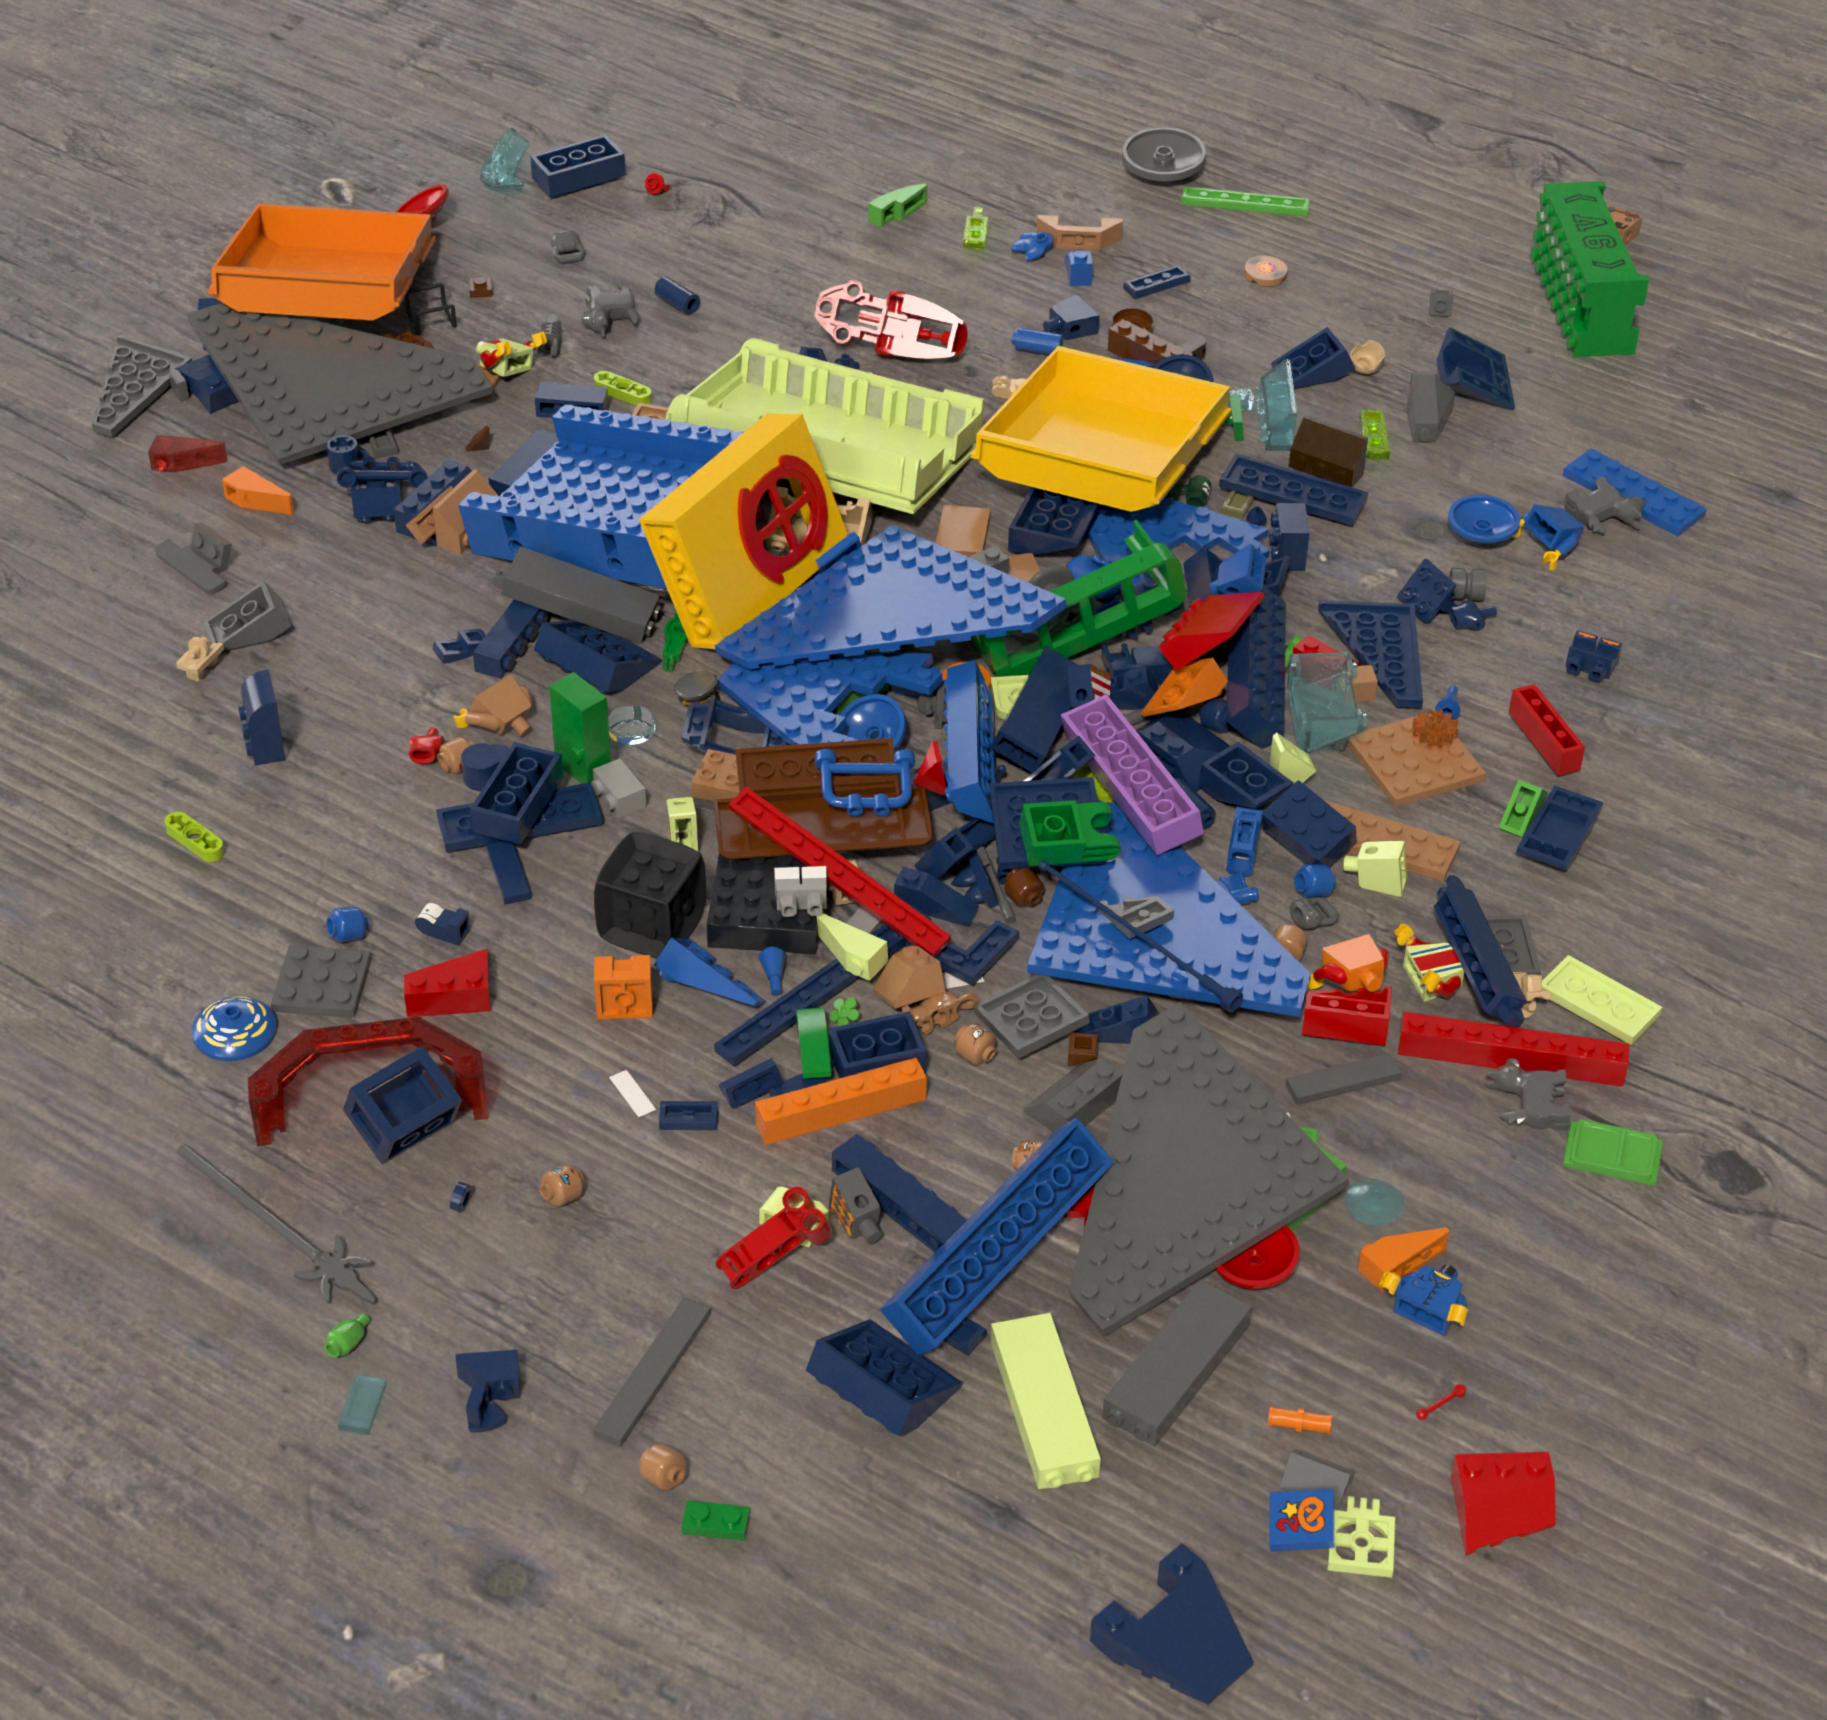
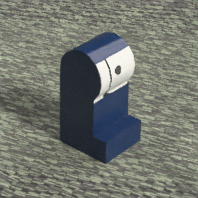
(444, 923)

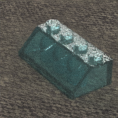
(1277, 408)

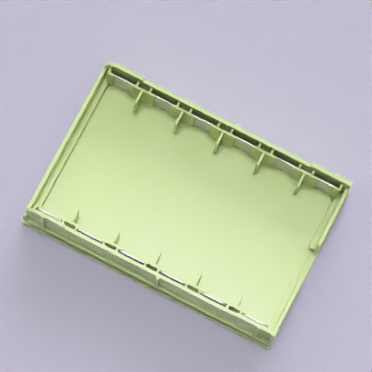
(869, 430)

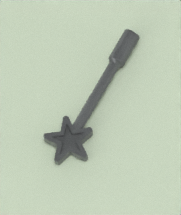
(1004, 904)

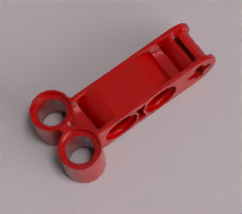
(774, 1239)

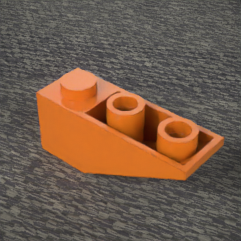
(254, 492)

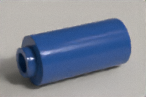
(1036, 340)

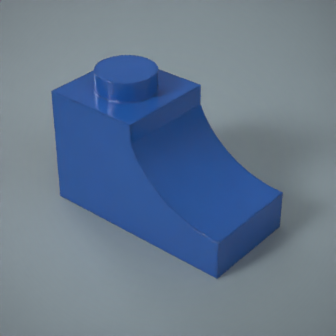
(1079, 268)

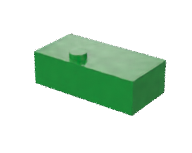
(579, 726)

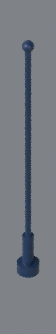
(1229, 998)

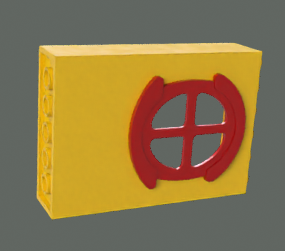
(709, 535)

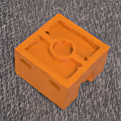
(623, 987)

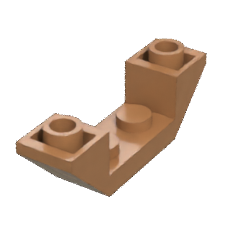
(1079, 236)

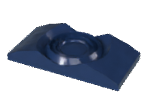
(1560, 828)

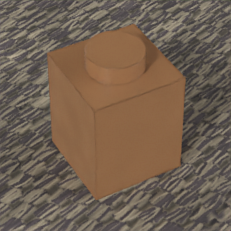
(1365, 684)

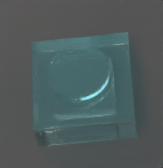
(1246, 398)

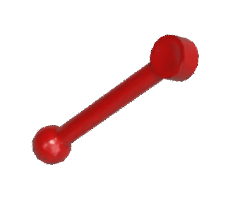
(1459, 1391)

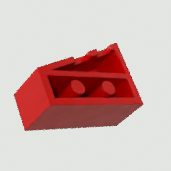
(1348, 1015)

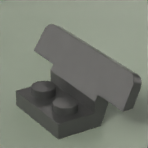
(201, 560)

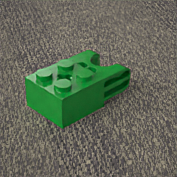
(1066, 832)

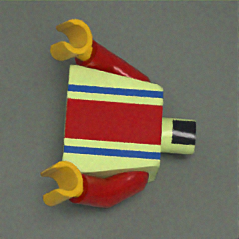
(1430, 966)

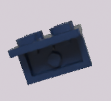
(1428, 591)

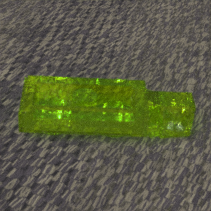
(975, 230)

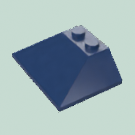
(1475, 370)
(1182, 744)

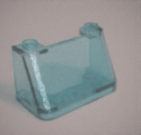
(1323, 699)

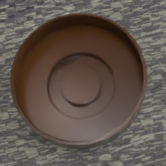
(1135, 316)

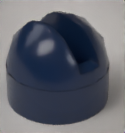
(1256, 516)

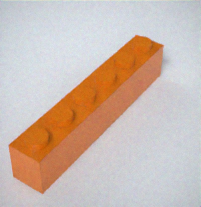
(840, 1101)

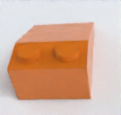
(1187, 686)

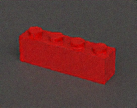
(1546, 729)

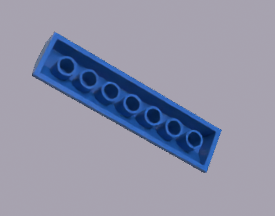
(969, 740)

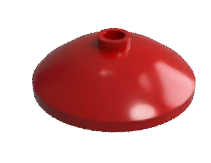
(1273, 1257)

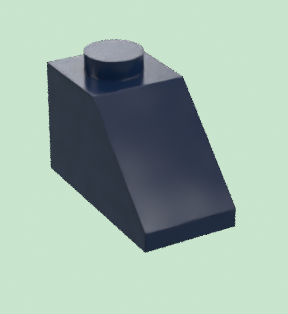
(495, 1369)

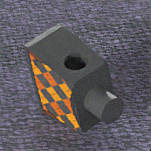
(855, 1206)

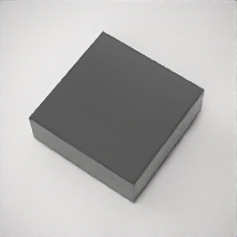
(179, 385)

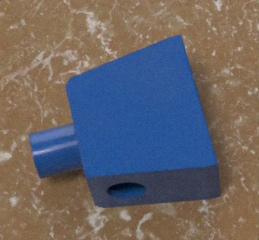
(1241, 572)

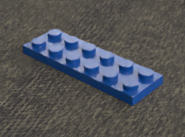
(1661, 506)

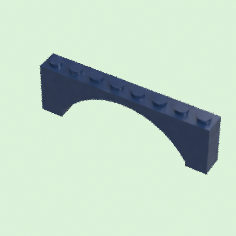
(961, 842)

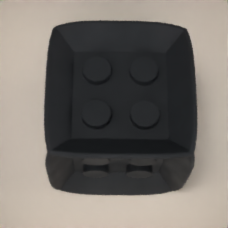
(649, 893)

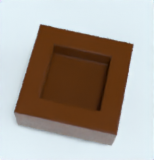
(480, 287)

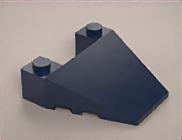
(1183, 1638)

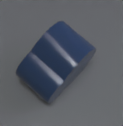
(480, 762)

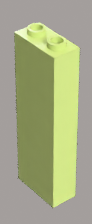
(1045, 1401)

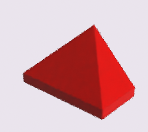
(931, 771)

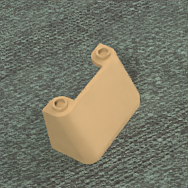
(855, 518)

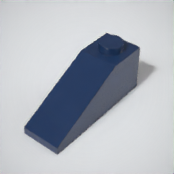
(934, 897)

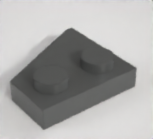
(1141, 913)

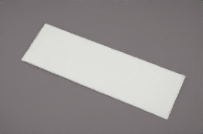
(632, 1093)

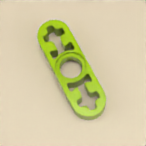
(634, 393)
(198, 846)

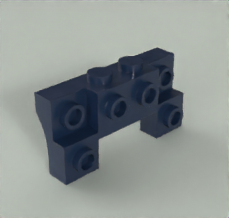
(1151, 656)

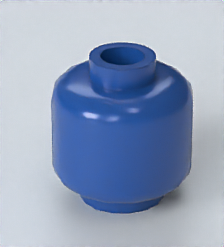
(1315, 880)
(347, 924)

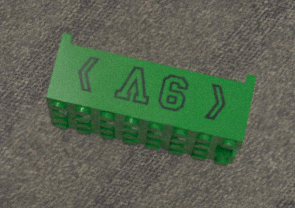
(1587, 270)

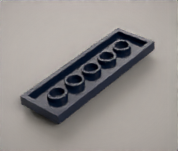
(1289, 486)
(566, 810)

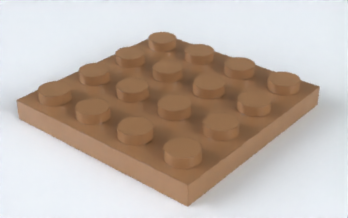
(1412, 769)

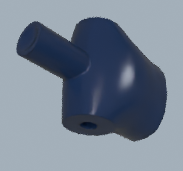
(1469, 615)

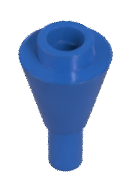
(1450, 703)
(772, 961)

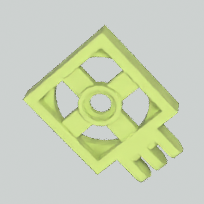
(1363, 1519)

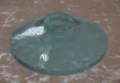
(1374, 1202)

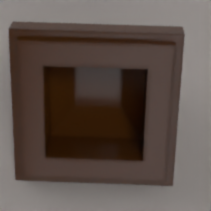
(479, 441)

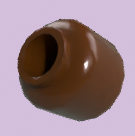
(1024, 887)

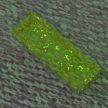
(1374, 428)

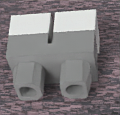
(796, 896)

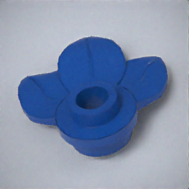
(1033, 244)

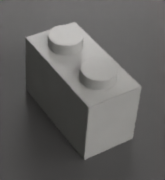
(619, 788)

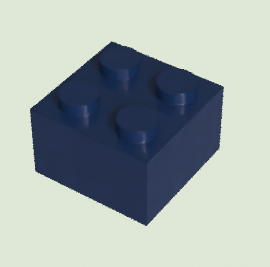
(1290, 534)

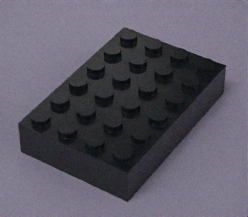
(746, 912)

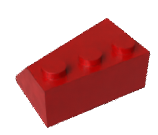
(449, 987)
(1502, 1496)

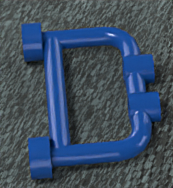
(903, 762)

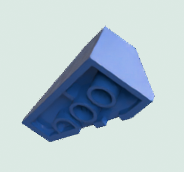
(694, 966)

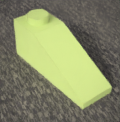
(855, 949)

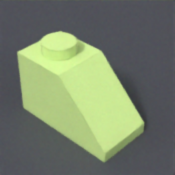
(1290, 760)

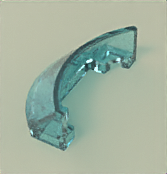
(501, 164)

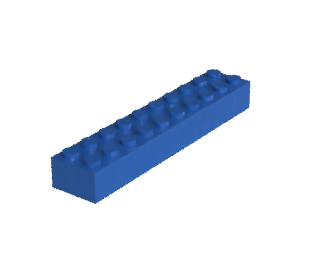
(996, 1237)

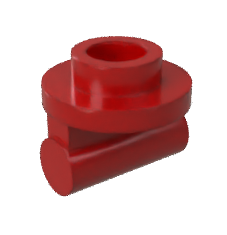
(655, 184)

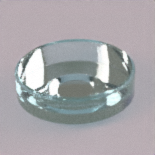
(631, 724)

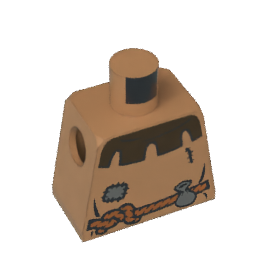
(1627, 223)

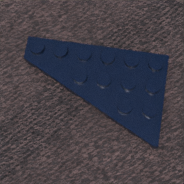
(1383, 638)

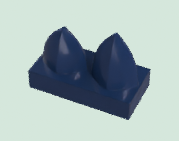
(977, 875)

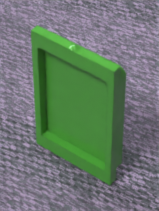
(1613, 1151)

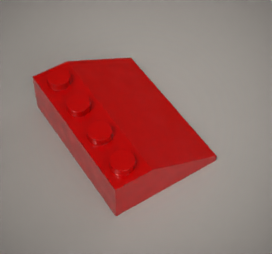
(1206, 626)

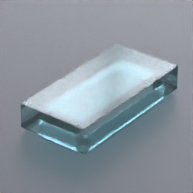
(362, 1404)

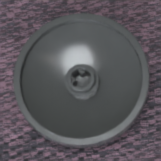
(1164, 154)

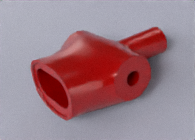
(425, 748)

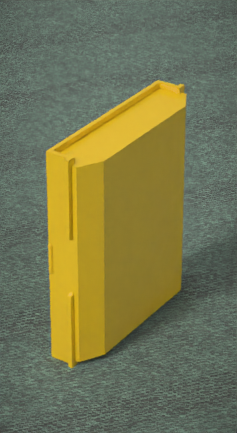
(1101, 429)

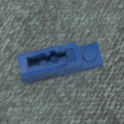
(1244, 840)

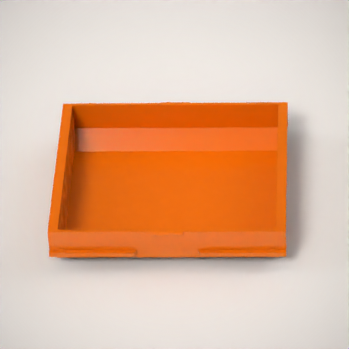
(321, 261)

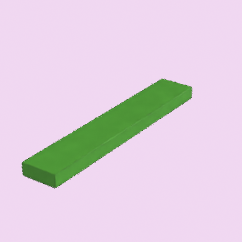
(1245, 201)

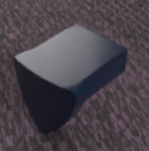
(481, 1412)

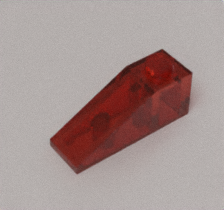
(183, 453)

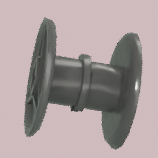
(1052, 578)

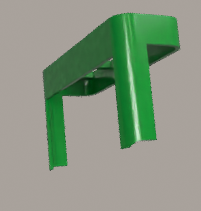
(1093, 629)

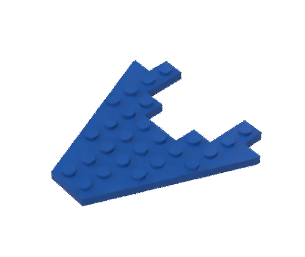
(1169, 524)
(800, 696)

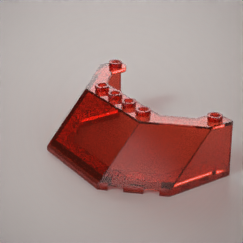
(267, 1083)

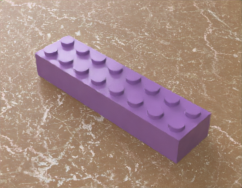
(1134, 775)

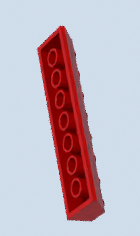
(1493, 1044)

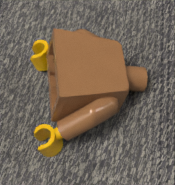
(499, 708)

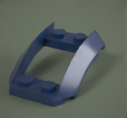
(701, 718)

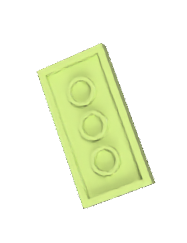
(1600, 1000)

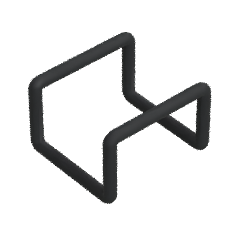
(416, 322)

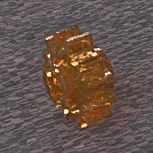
(1435, 728)

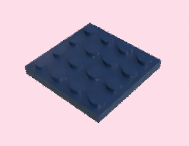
(1007, 805)

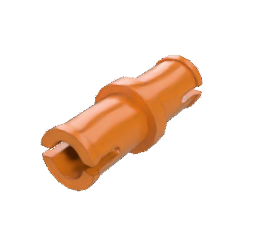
(1300, 1420)

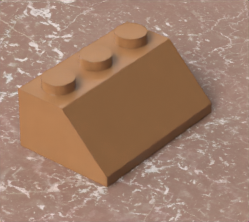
(447, 516)

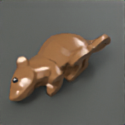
(940, 1010)

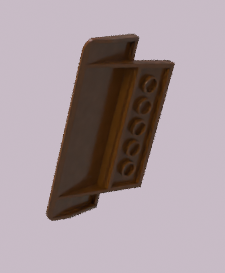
(793, 785)

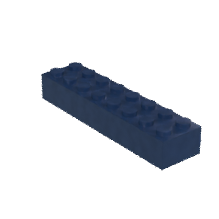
(1258, 672)

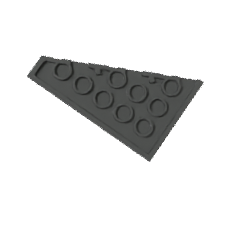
(134, 380)

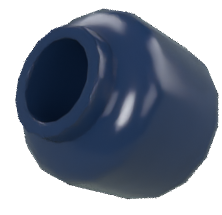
(1214, 715)

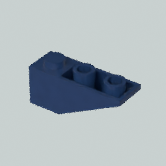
(1133, 688)
(1118, 1021)

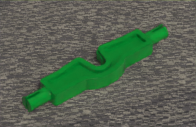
(675, 642)

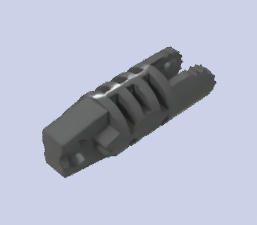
(552, 332)

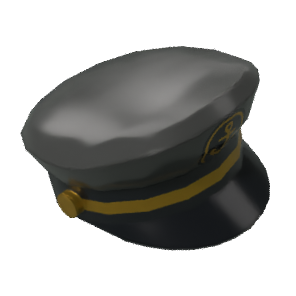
(696, 687)

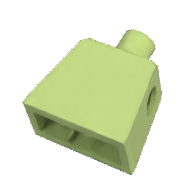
(1380, 866)

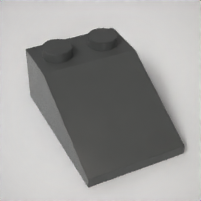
(249, 619)

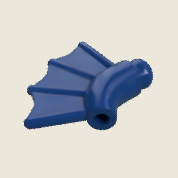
(1237, 888)

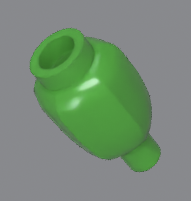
(345, 1336)

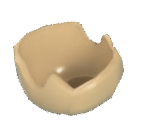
(1367, 357)

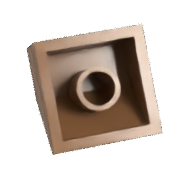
(910, 978)

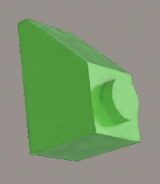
(1522, 808)

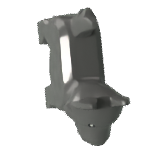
(609, 306)
(1602, 504)
(1536, 1093)

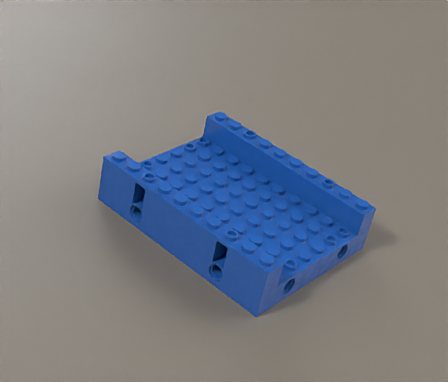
(592, 491)

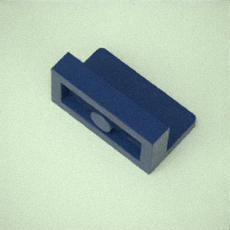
(751, 1083)

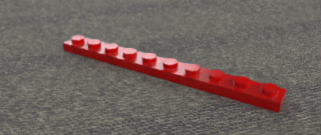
(840, 872)

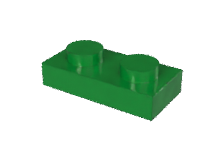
(715, 1520)

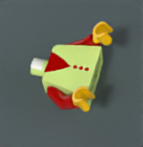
(509, 357)

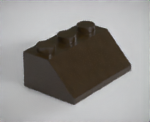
(1328, 452)

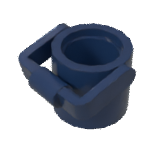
(343, 449)

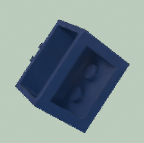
(403, 1108)

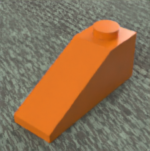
(1401, 1253)

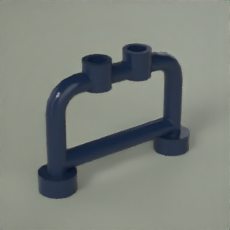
(356, 470)

